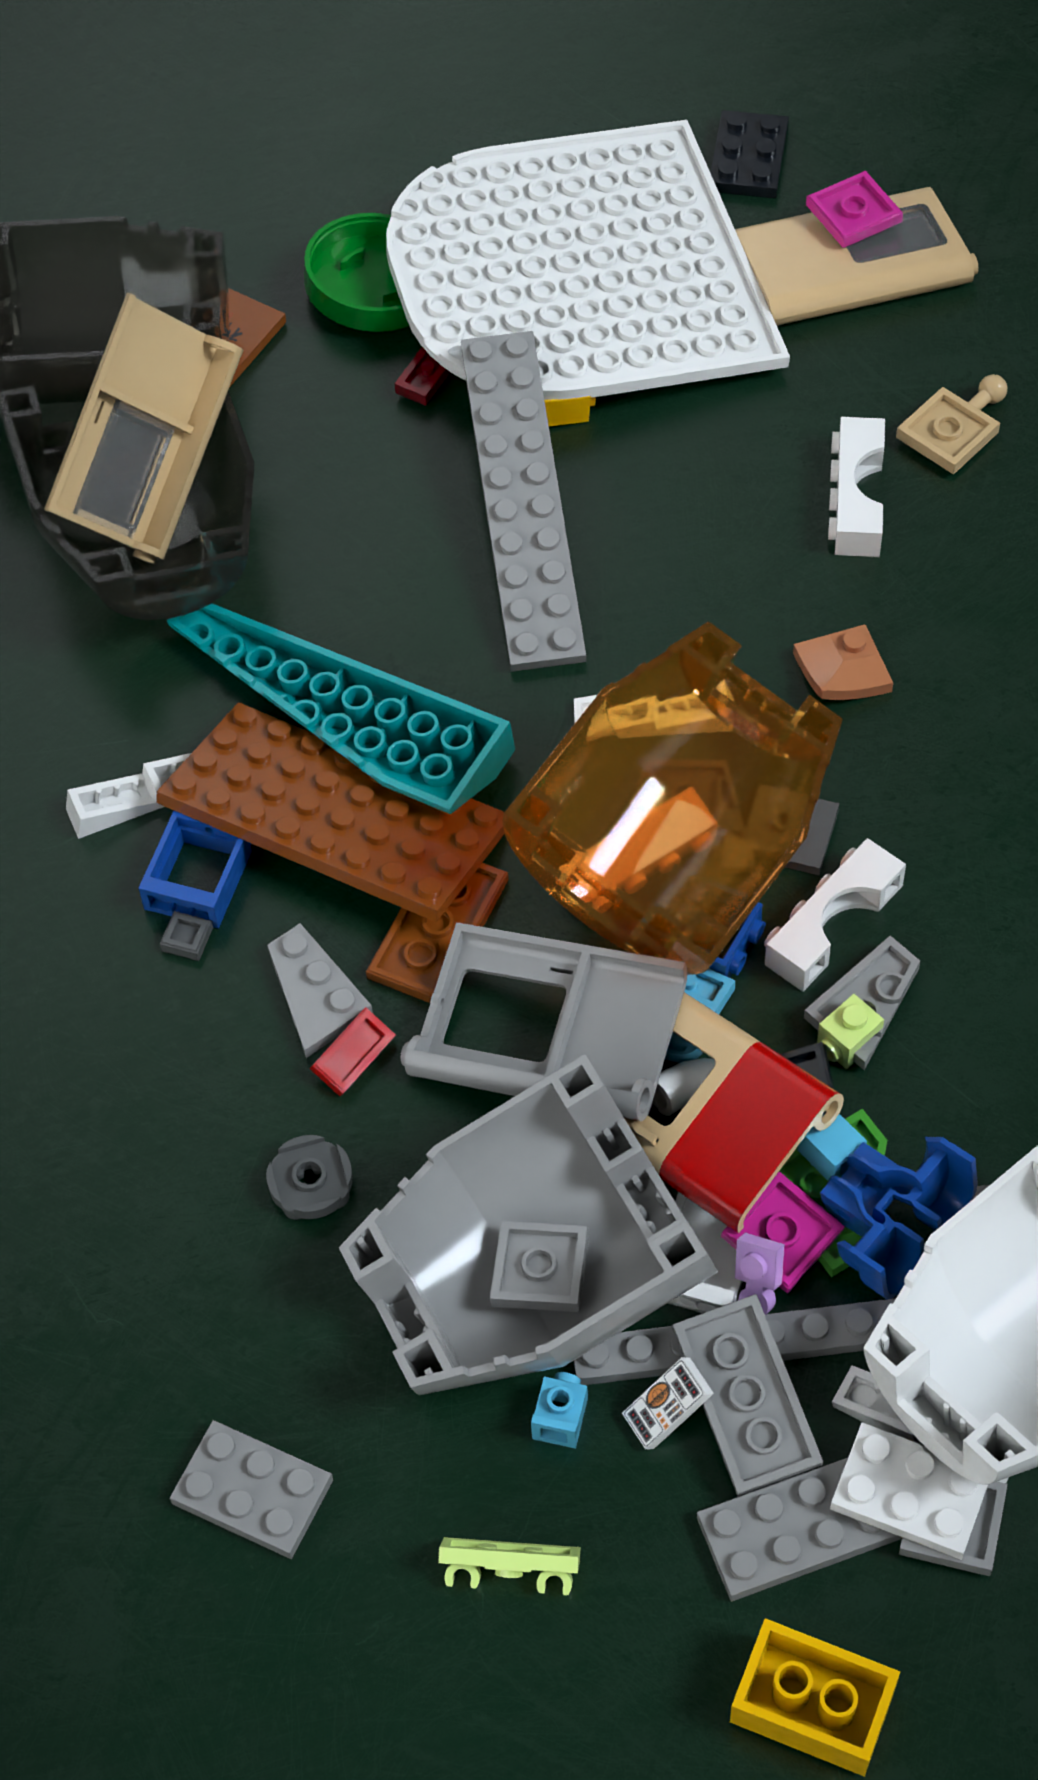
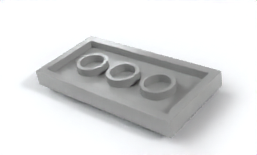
(753, 1399)
(784, 1532)

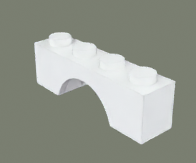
(858, 518)
(864, 880)

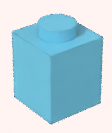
(829, 1148)

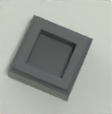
(186, 936)

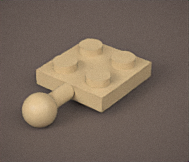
(951, 428)

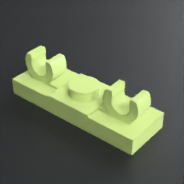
(509, 1560)

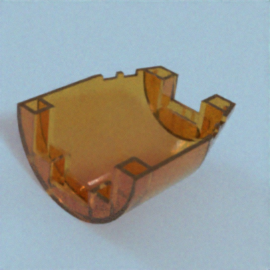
(674, 801)

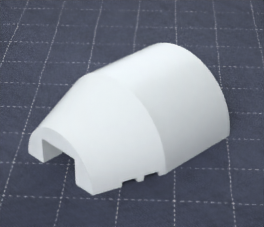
(964, 1335)

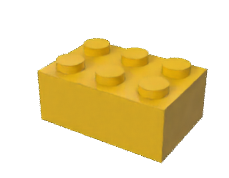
(814, 1697)

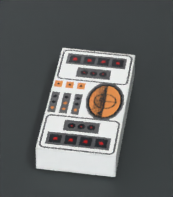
(667, 1403)

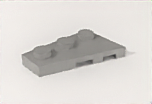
(879, 982)
(315, 989)

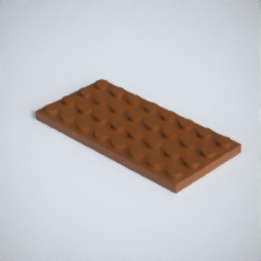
(327, 814)

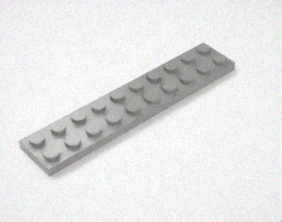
(522, 502)

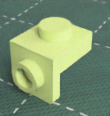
(848, 1030)

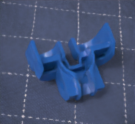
(870, 1185)

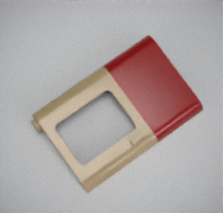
(738, 1120)

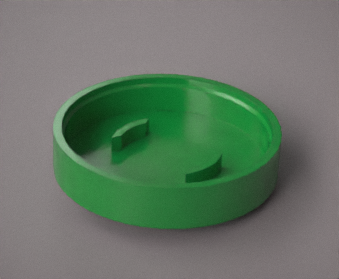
(351, 275)

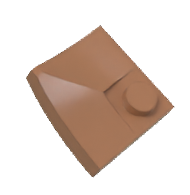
(843, 665)

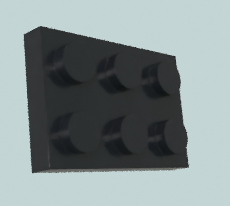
(749, 153)

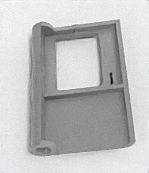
(613, 1011)

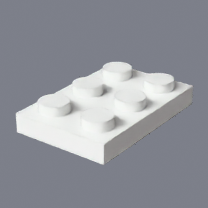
(907, 1492)

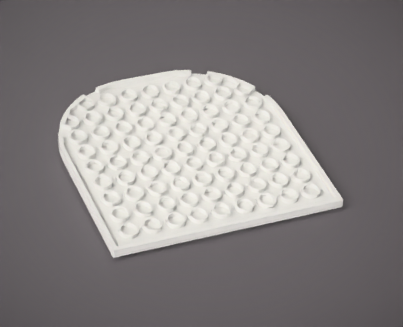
(595, 247)

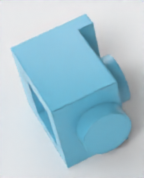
(563, 1423)

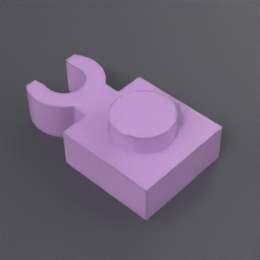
(761, 1267)

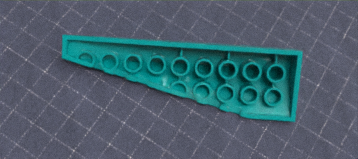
(375, 720)

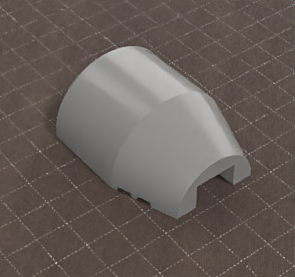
(535, 1159)

